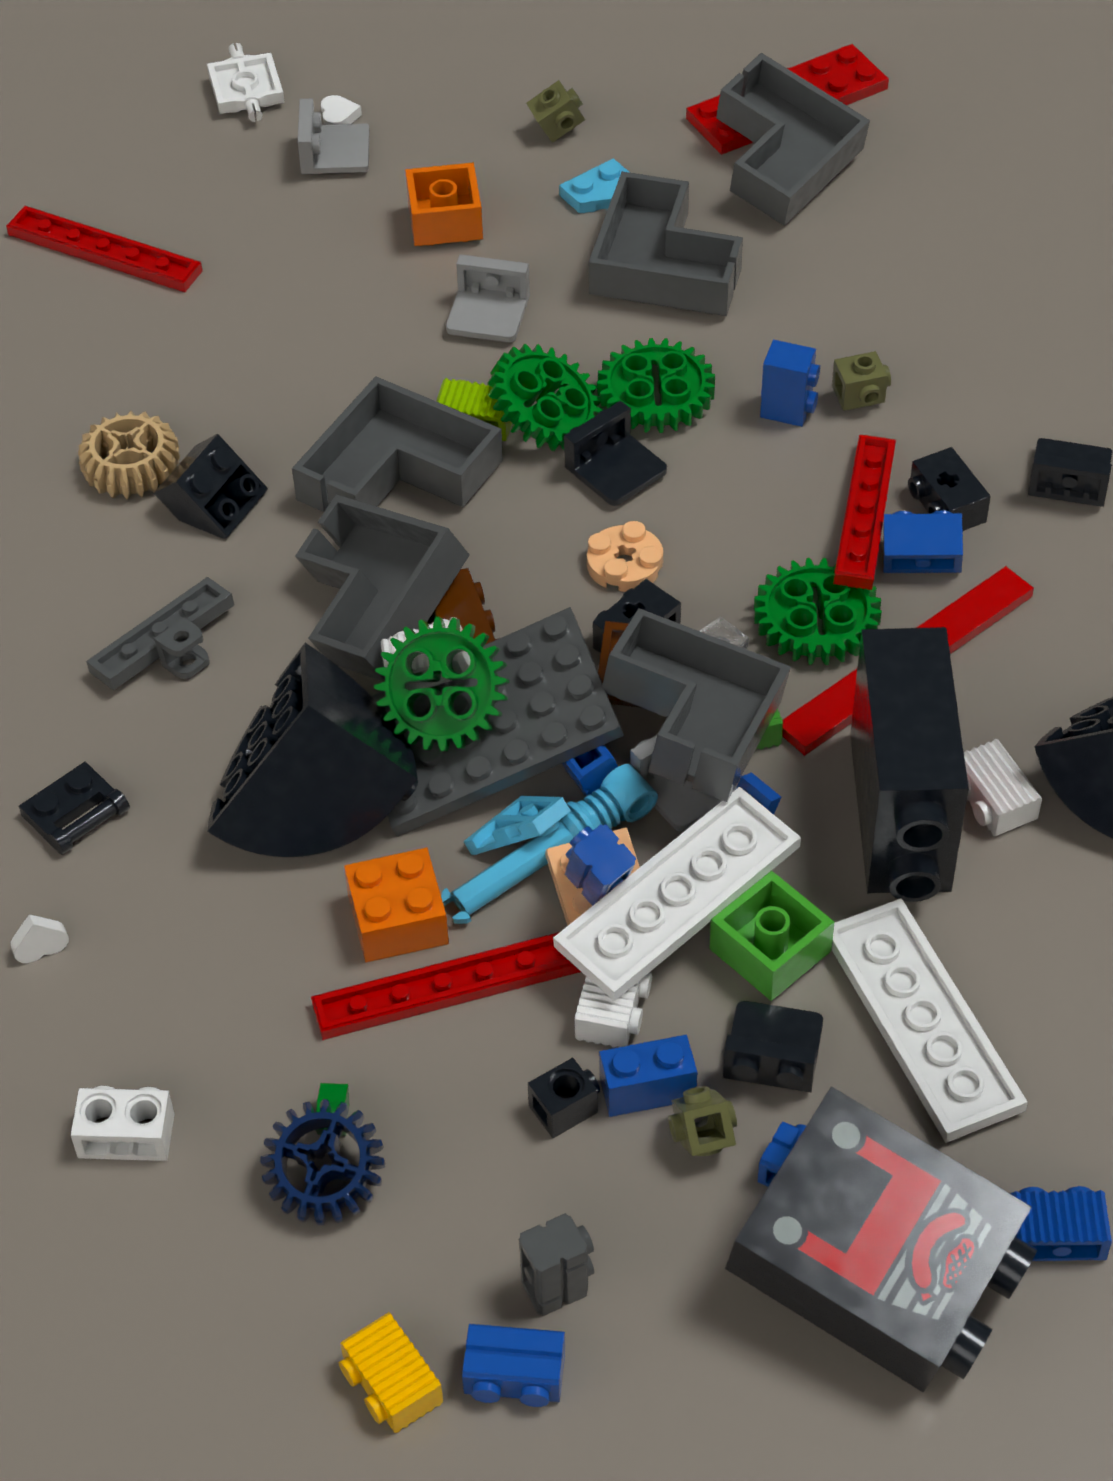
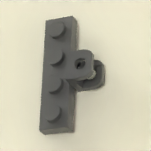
(167, 635)

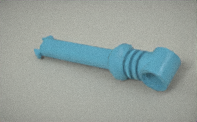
(620, 798)

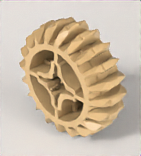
(119, 454)

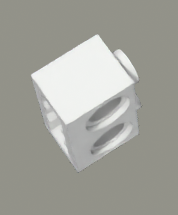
(121, 1134)

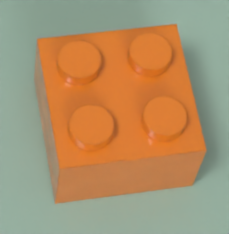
(444, 204)
(396, 904)

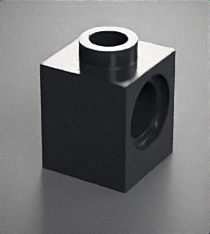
(561, 1113)

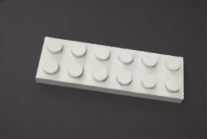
(676, 893)
(925, 1021)

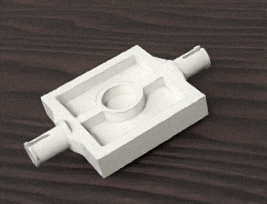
(245, 83)

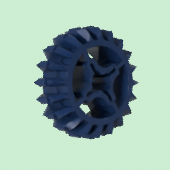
(302, 1153)

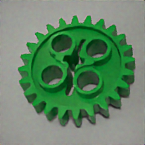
(534, 376)
(683, 384)
(790, 616)
(442, 721)

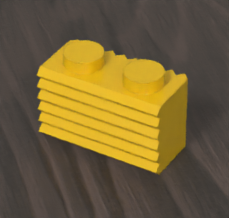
(391, 1373)

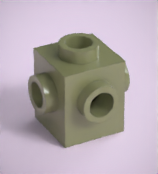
(556, 110)
(860, 380)
(715, 1128)

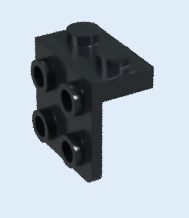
(609, 457)
(773, 1046)

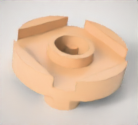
(620, 540)

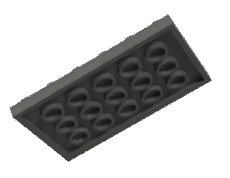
(549, 717)

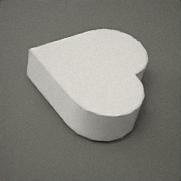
(339, 110)
(38, 937)

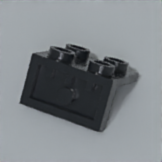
(1070, 472)

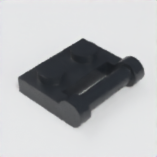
(68, 800)

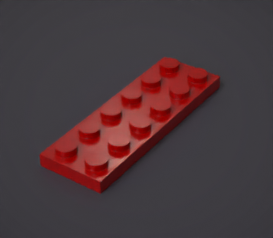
(840, 73)

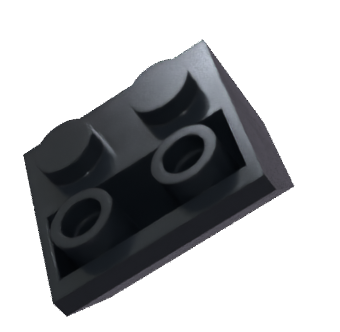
(211, 488)

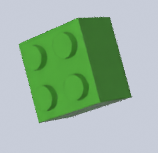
(771, 935)

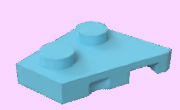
(592, 188)
(519, 821)

